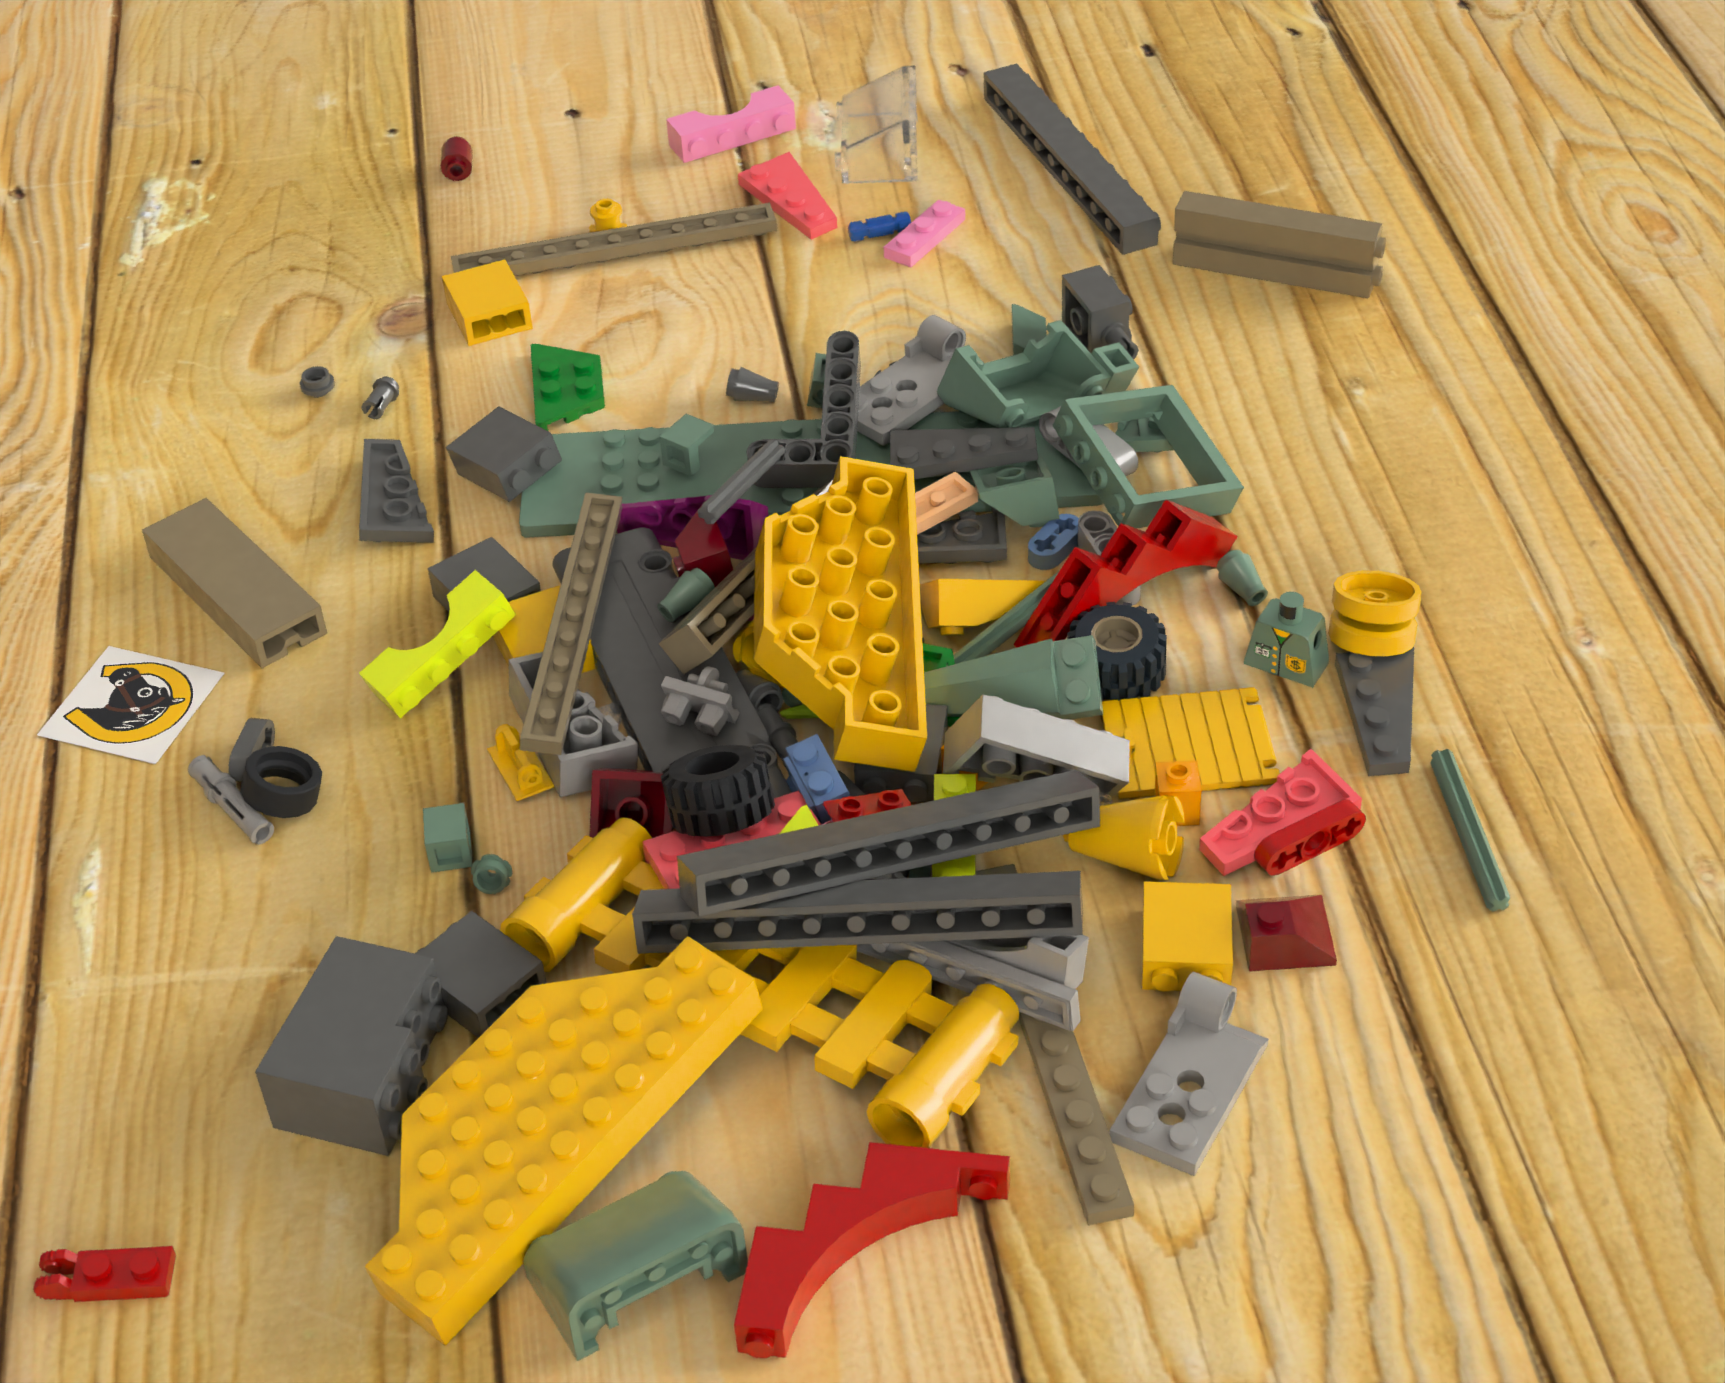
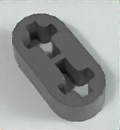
(254, 736)

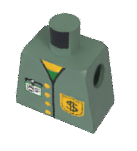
(1289, 641)

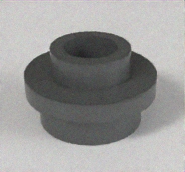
(316, 381)

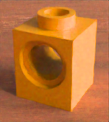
(1183, 781)

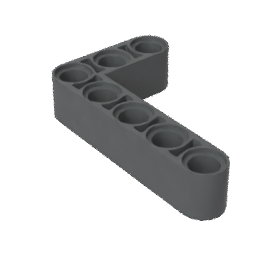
(814, 461)

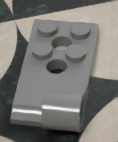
(909, 386)
(1197, 1050)

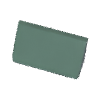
(1026, 326)

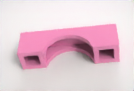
(701, 135)

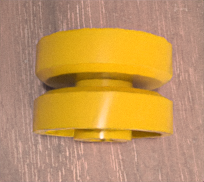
(1374, 613)

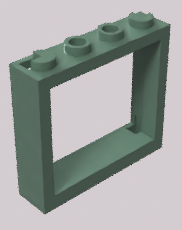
(1217, 484)

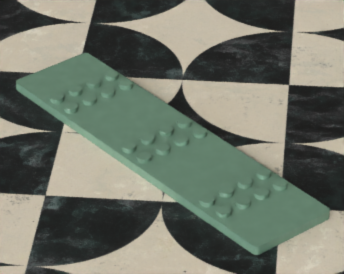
(632, 468)

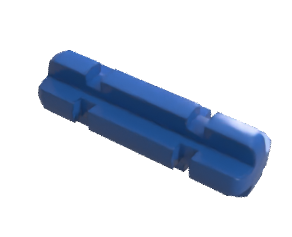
(878, 226)

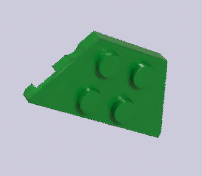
(565, 384)

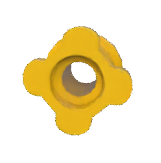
(606, 215)

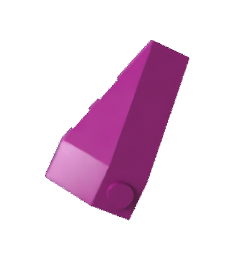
(667, 519)

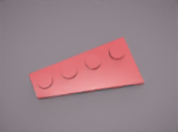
(790, 194)
(1294, 796)

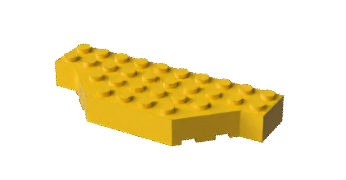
(845, 612)
(542, 1119)

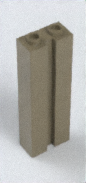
(1278, 244)
(234, 582)

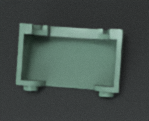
(1024, 384)
(630, 1252)

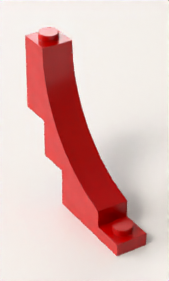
(1131, 558)
(896, 1191)

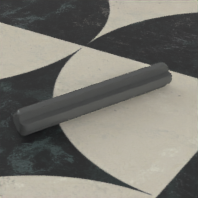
(741, 481)

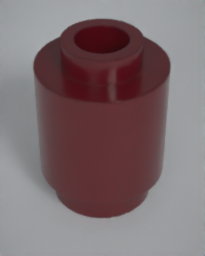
(456, 159)

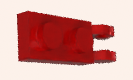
(106, 1274)

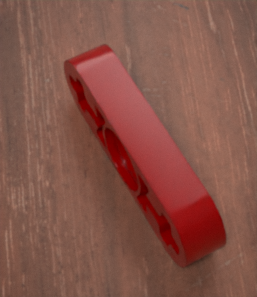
(1309, 837)

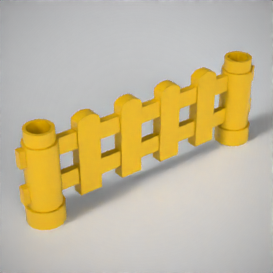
(920, 1086)

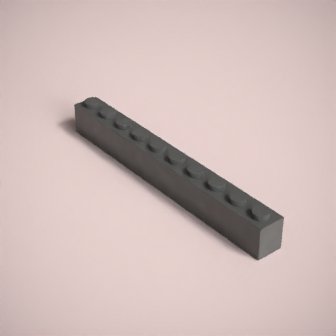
(1072, 159)
(886, 842)
(874, 913)

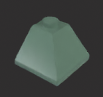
(1019, 491)

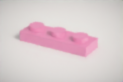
(924, 233)

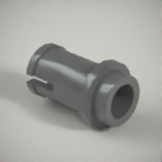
(384, 391)

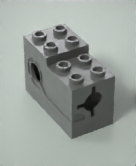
(355, 1047)

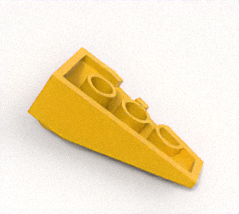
(970, 602)

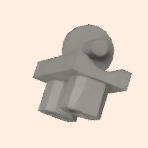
(702, 695)

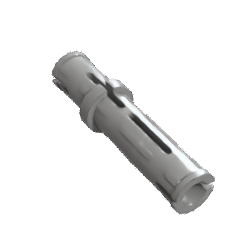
(222, 790)

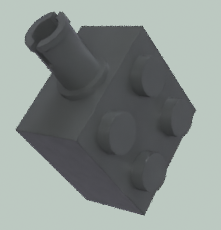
(1096, 309)

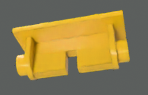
(518, 768)

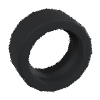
(280, 800)

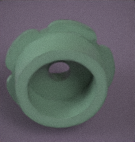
(491, 882)

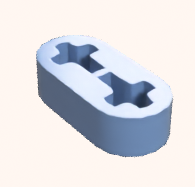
(1048, 538)

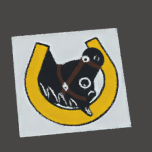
(131, 704)

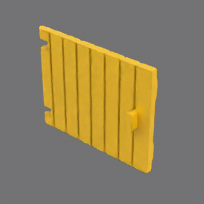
(1203, 727)

